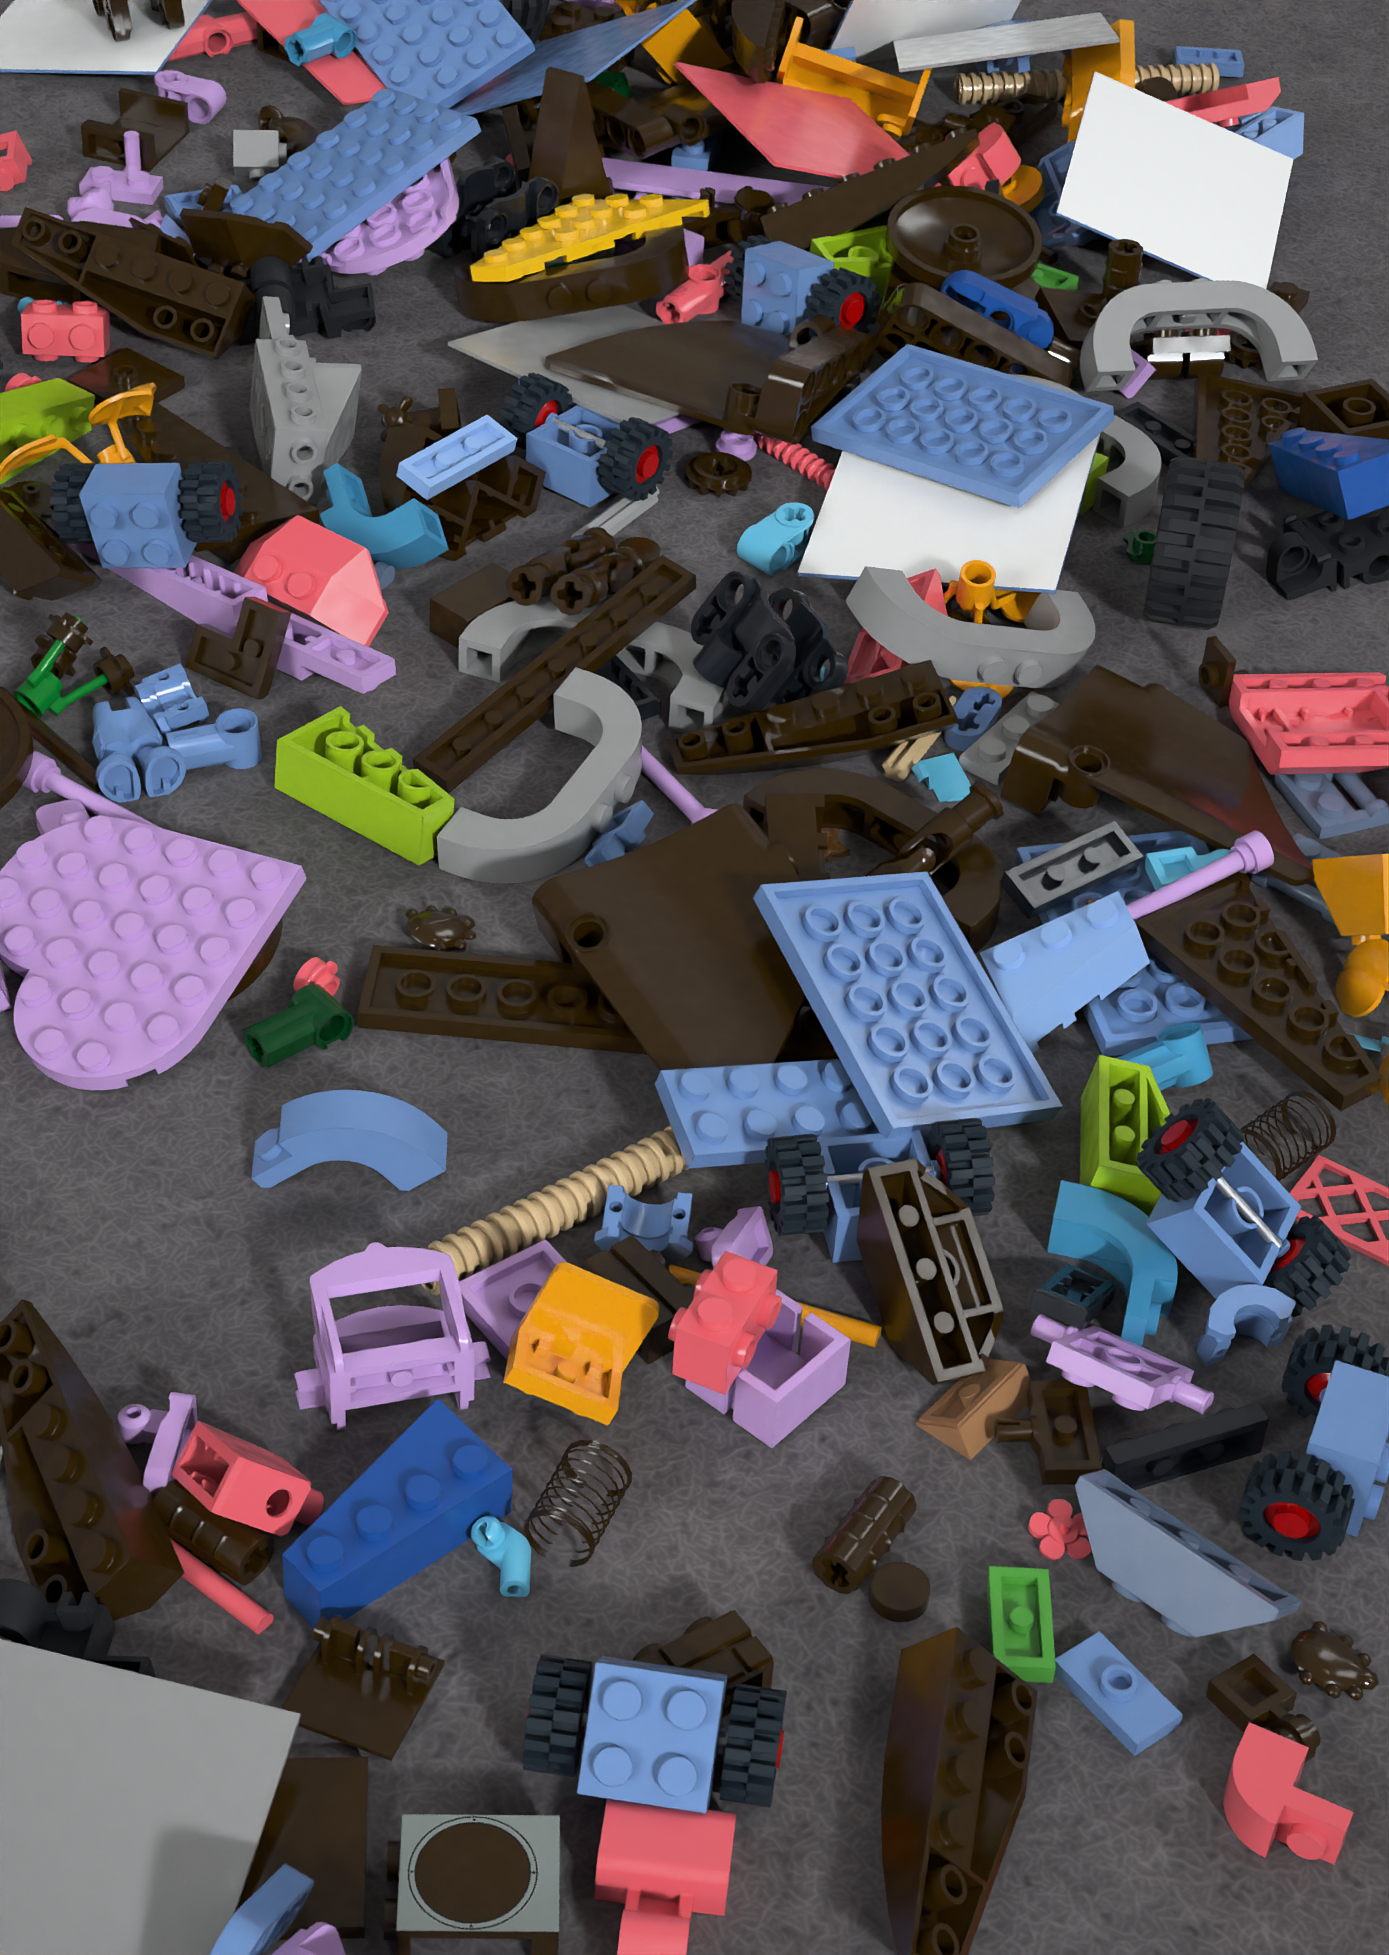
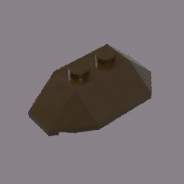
(233, 241)
(35, 557)
(927, 1272)

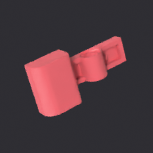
(662, 1870)

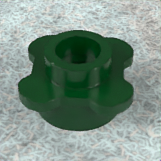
(1140, 545)

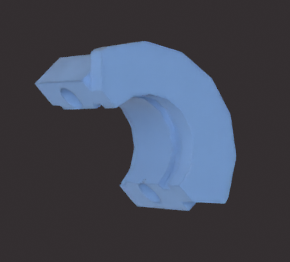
(171, 700)
(653, 1225)
(1246, 1311)

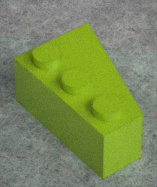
(1116, 1118)

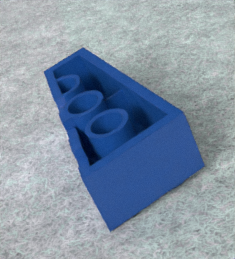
(1333, 470)
(397, 1517)

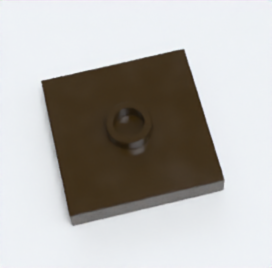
(1071, 312)
(124, 372)

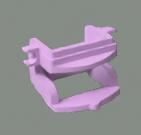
(389, 1349)

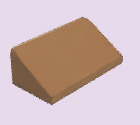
(969, 1408)

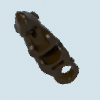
(291, 130)

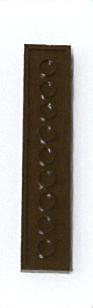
(516, 1003)

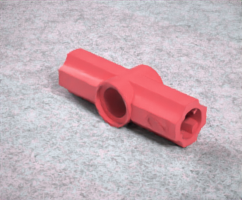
(226, 32)
(698, 294)

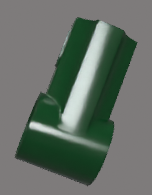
(309, 1020)

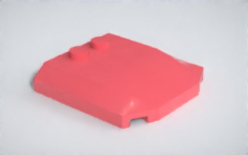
(1229, 103)
(1314, 721)

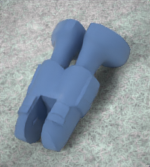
(132, 738)

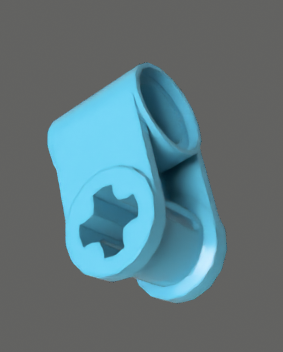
(777, 539)

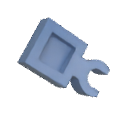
(622, 835)

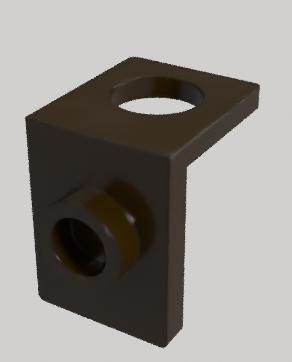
(1217, 671)

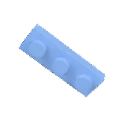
(456, 457)

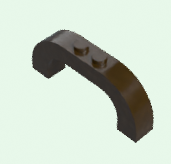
(579, 286)
(889, 820)

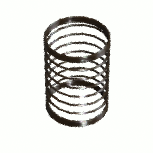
(1280, 1174)
(579, 1482)

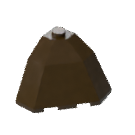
(473, 506)

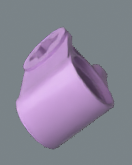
(192, 90)

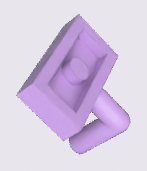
(131, 183)

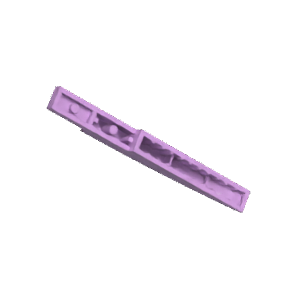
(216, 598)

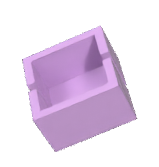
(779, 1385)

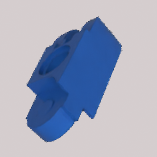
(989, 296)

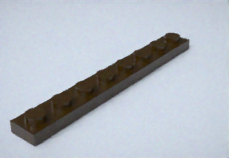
(531, 690)

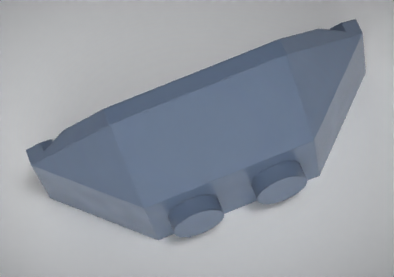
(1172, 1565)

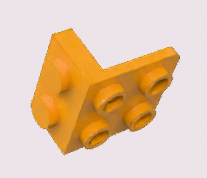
(579, 1341)

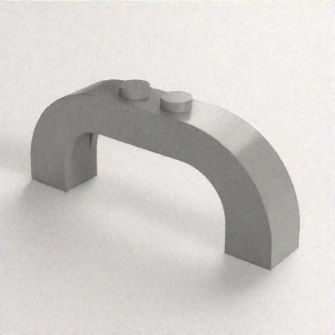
(1164, 305)
(1133, 464)
(662, 651)
(1034, 657)
(560, 833)

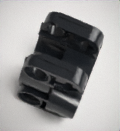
(494, 210)
(759, 652)

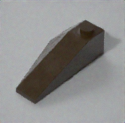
(566, 141)

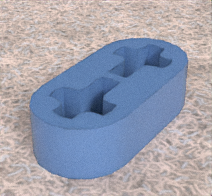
(979, 721)

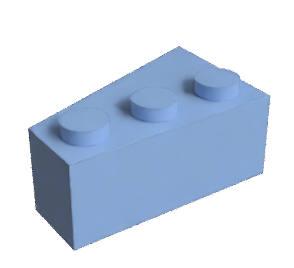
(1275, 129)
(1065, 965)

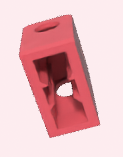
(245, 1482)

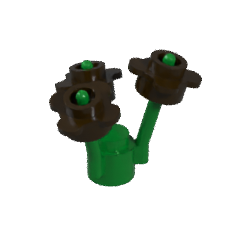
(56, 658)

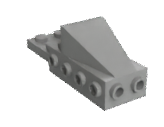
(299, 407)

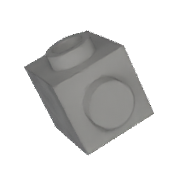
(257, 153)

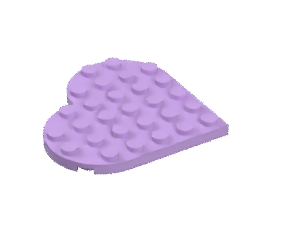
(400, 227)
(130, 943)

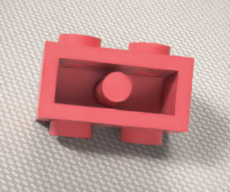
(65, 330)
(724, 1321)

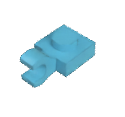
(1173, 864)

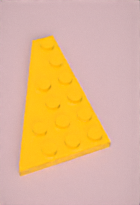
(581, 230)

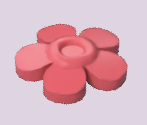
(1060, 1531)

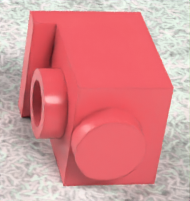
(13, 165)

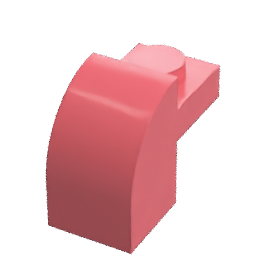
(990, 161)
(1266, 1804)

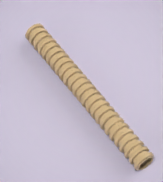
(1053, 85)
(560, 1205)

